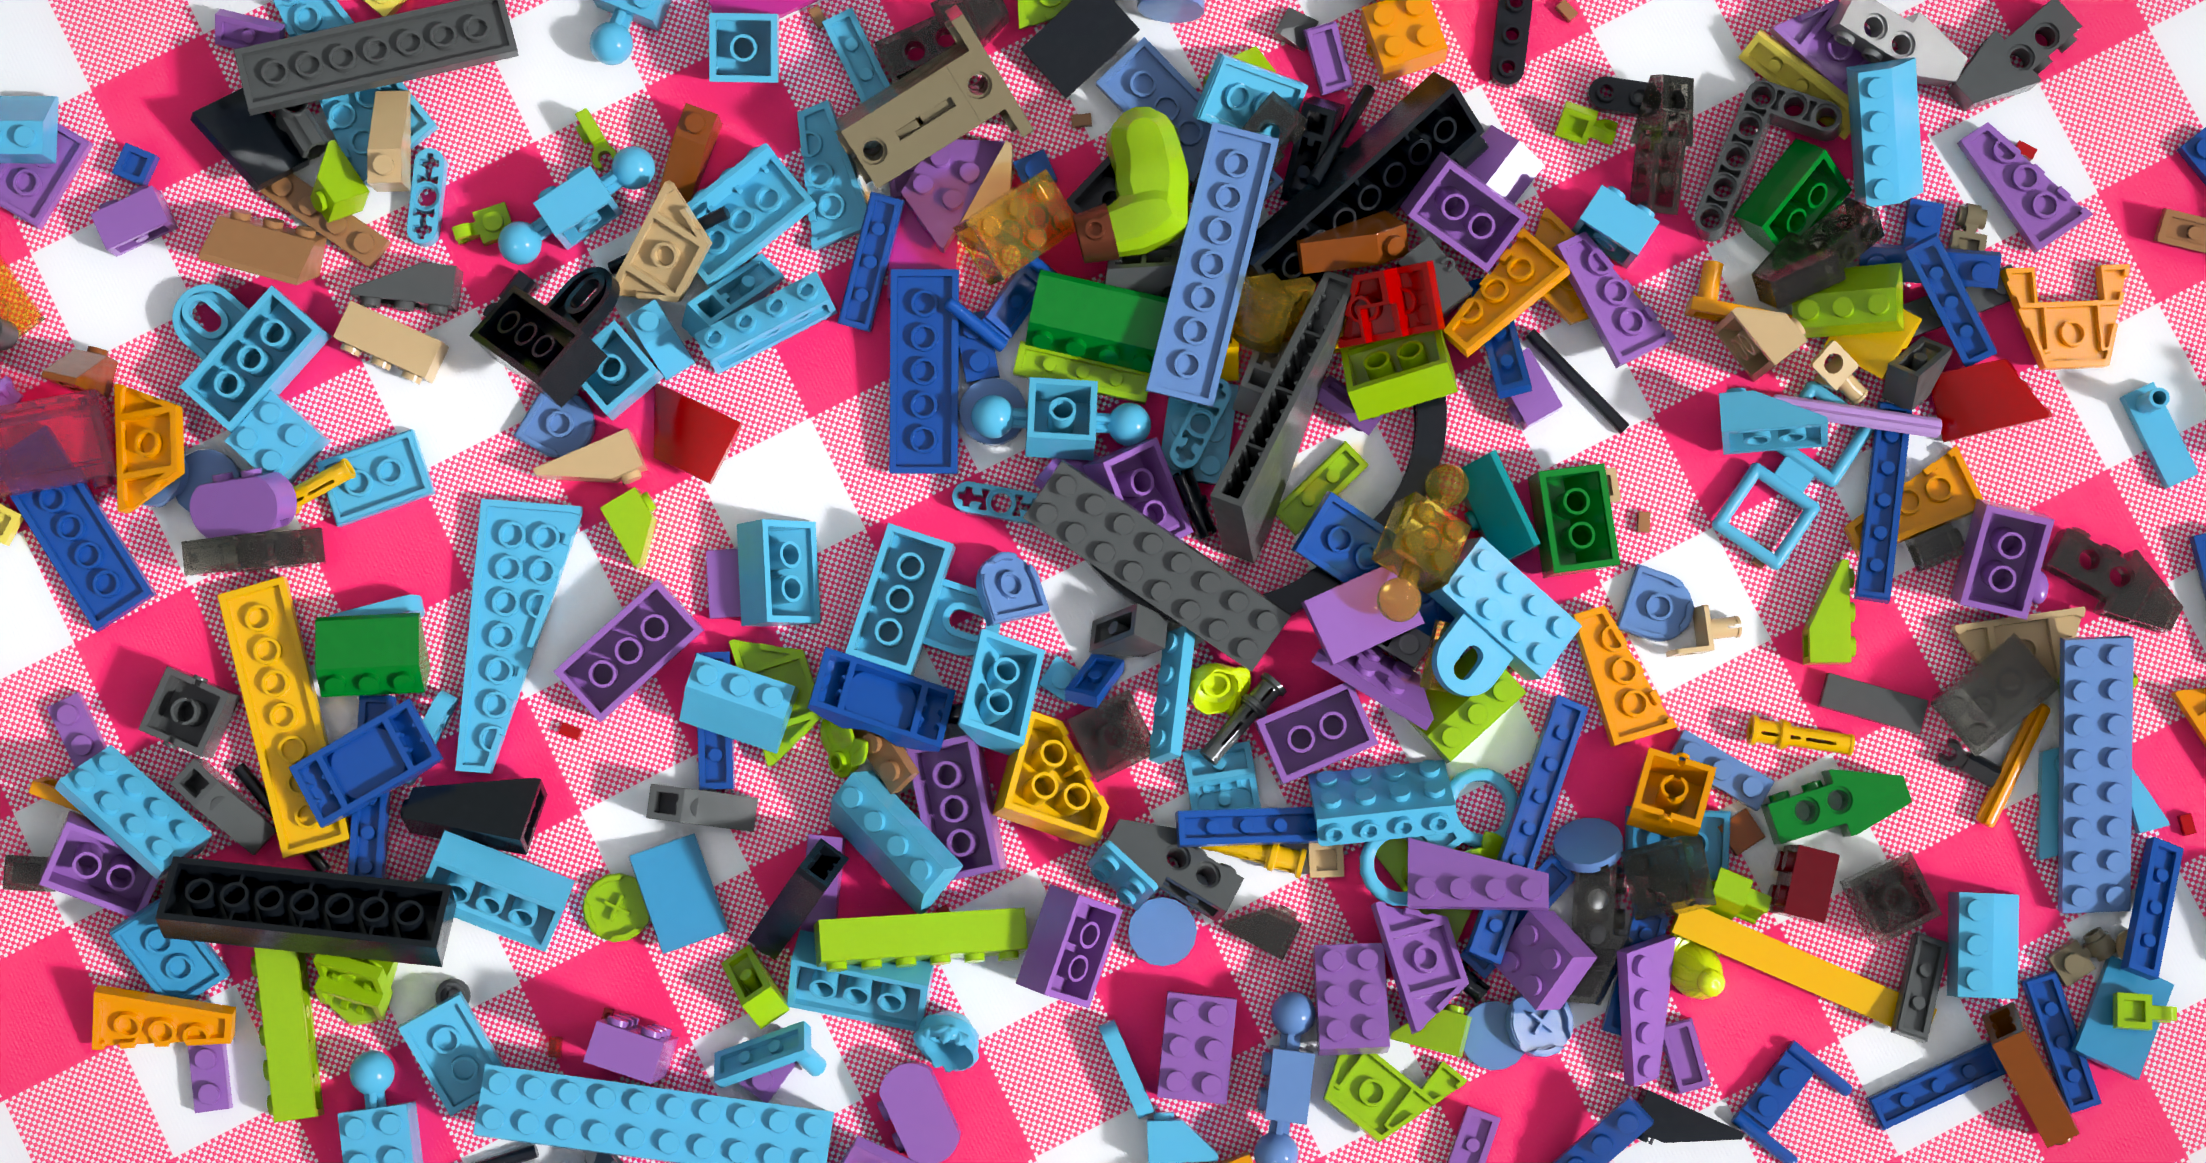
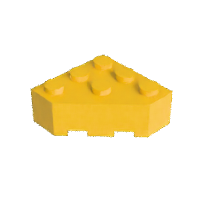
(1051, 786)

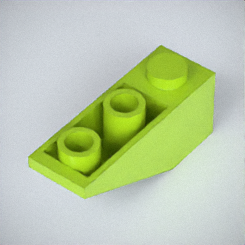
(1828, 627)

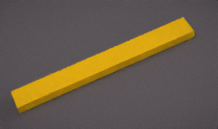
(1788, 964)

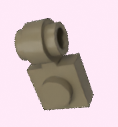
(1970, 219)
(2073, 960)

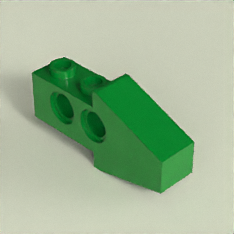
(1865, 801)

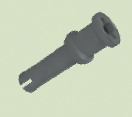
(1253, 707)

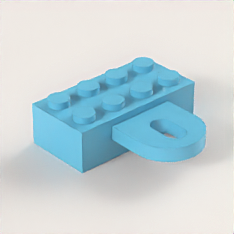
(248, 354)
(912, 603)
(1500, 618)

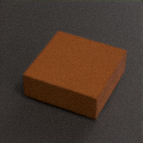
(1743, 832)

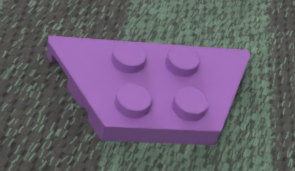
(1814, 45)
(947, 184)
(1383, 680)
(1421, 960)

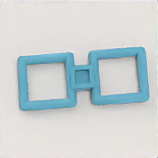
(1790, 481)

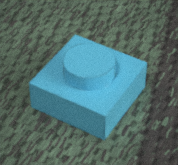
(1058, 677)

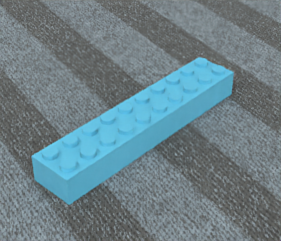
(645, 1120)

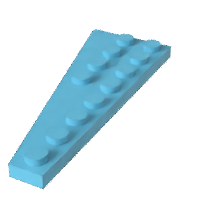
(348, 114)
(514, 584)

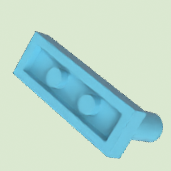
(2159, 434)
(766, 1054)

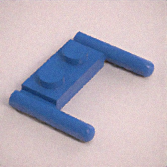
(1006, 310)
(1778, 1091)

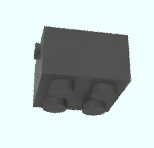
(1451, 284)
(189, 712)

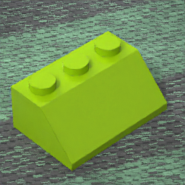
(1861, 304)
(1397, 373)
(1464, 719)

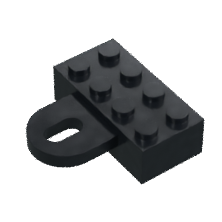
(551, 342)

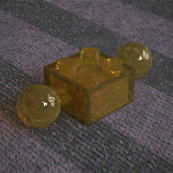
(1422, 542)

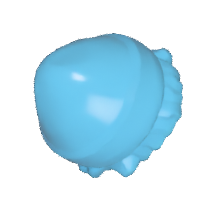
(948, 1041)

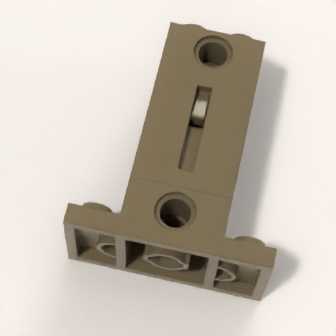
(929, 108)

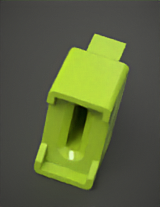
(1737, 898)

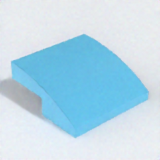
(1224, 785)

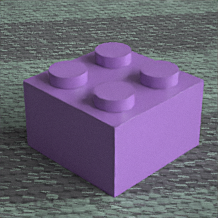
(1545, 960)

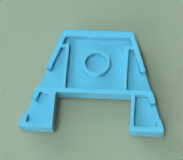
(2145, 811)

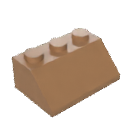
(264, 247)

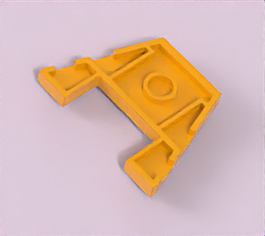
(2068, 331)

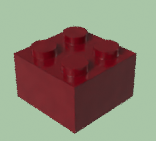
(1803, 883)

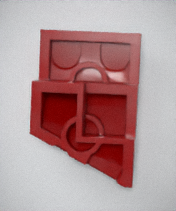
(1392, 304)
(1984, 400)
(691, 434)

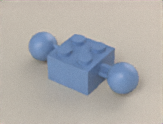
(1288, 1079)

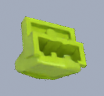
(355, 987)

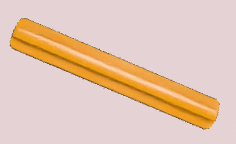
(2012, 766)

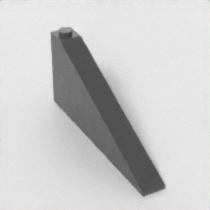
(1266, 451)

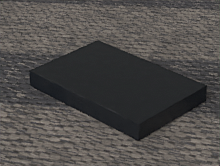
(1079, 42)
(249, 142)

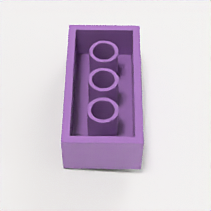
(629, 650)
(959, 804)

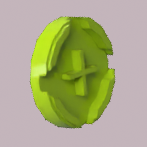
(615, 908)

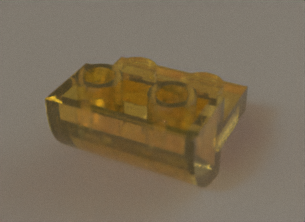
(1270, 311)

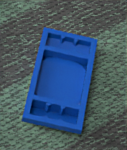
(881, 701)
(366, 763)

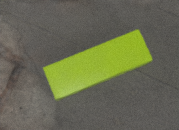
(1331, 475)

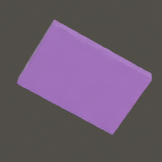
(36, 189)
(1349, 618)

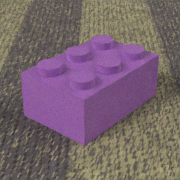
(1464, 212)
(2002, 559)
(1315, 733)
(96, 869)
(1069, 946)
(1350, 999)
(1196, 1047)
(630, 1048)

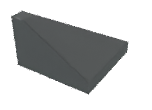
(1291, 28)

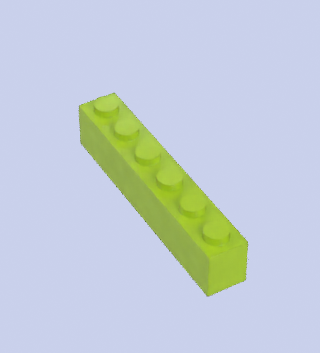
(920, 938)
(287, 1034)

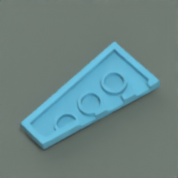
(829, 178)

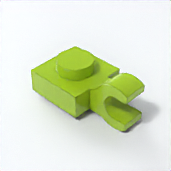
(1580, 123)
(591, 133)
(487, 225)
(2136, 1012)

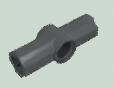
(302, 130)

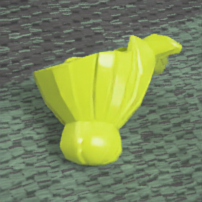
(1218, 687)
(1696, 970)

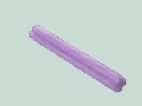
(1869, 417)

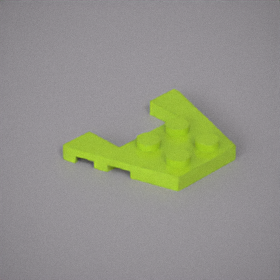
(1381, 1097)

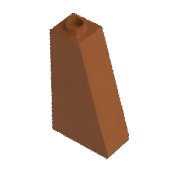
(2030, 1075)

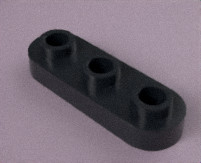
(1510, 51)
(1621, 97)

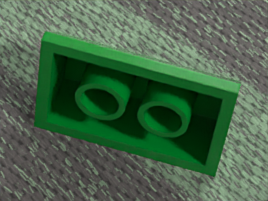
(1792, 195)
(1573, 520)
(371, 655)

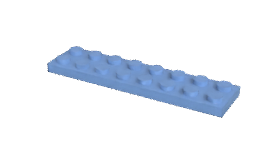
(1212, 264)
(2095, 774)

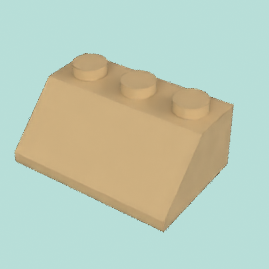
(1759, 338)

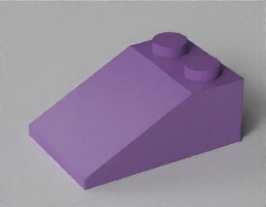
(1145, 482)

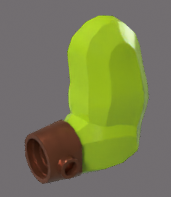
(1149, 188)

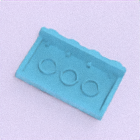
(761, 205)
(766, 323)
(1382, 803)
(133, 811)

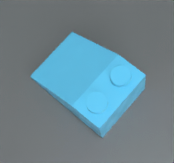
(1765, 423)

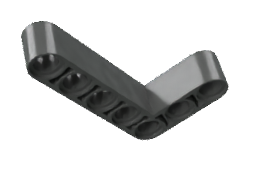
(1749, 146)

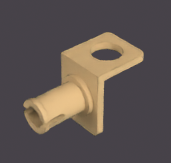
(1838, 373)
(1707, 630)

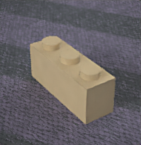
(390, 343)

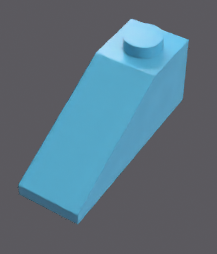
(731, 294)

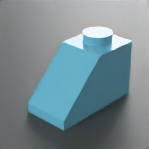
(660, 339)
(1176, 1141)

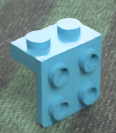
(1122, 874)

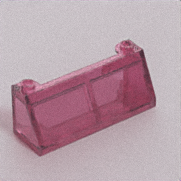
(57, 443)

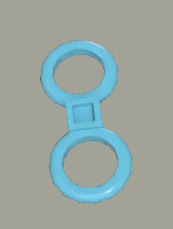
(1448, 840)

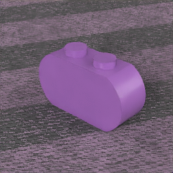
(243, 503)
(919, 1113)

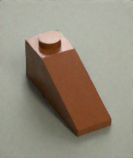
(691, 149)
(1354, 244)
(83, 371)

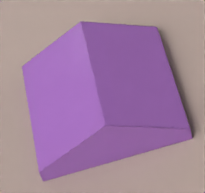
(1506, 164)

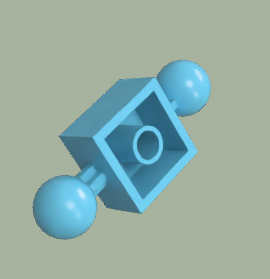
(611, 40)
(577, 206)
(1061, 419)
(379, 1130)

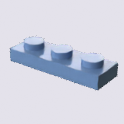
(1731, 775)

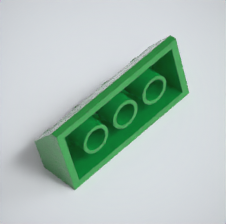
(1095, 321)

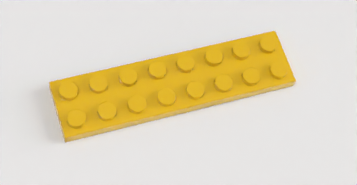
(279, 706)

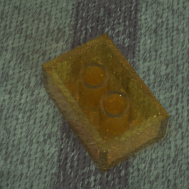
(1016, 227)

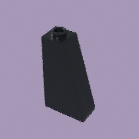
(488, 812)
(797, 899)

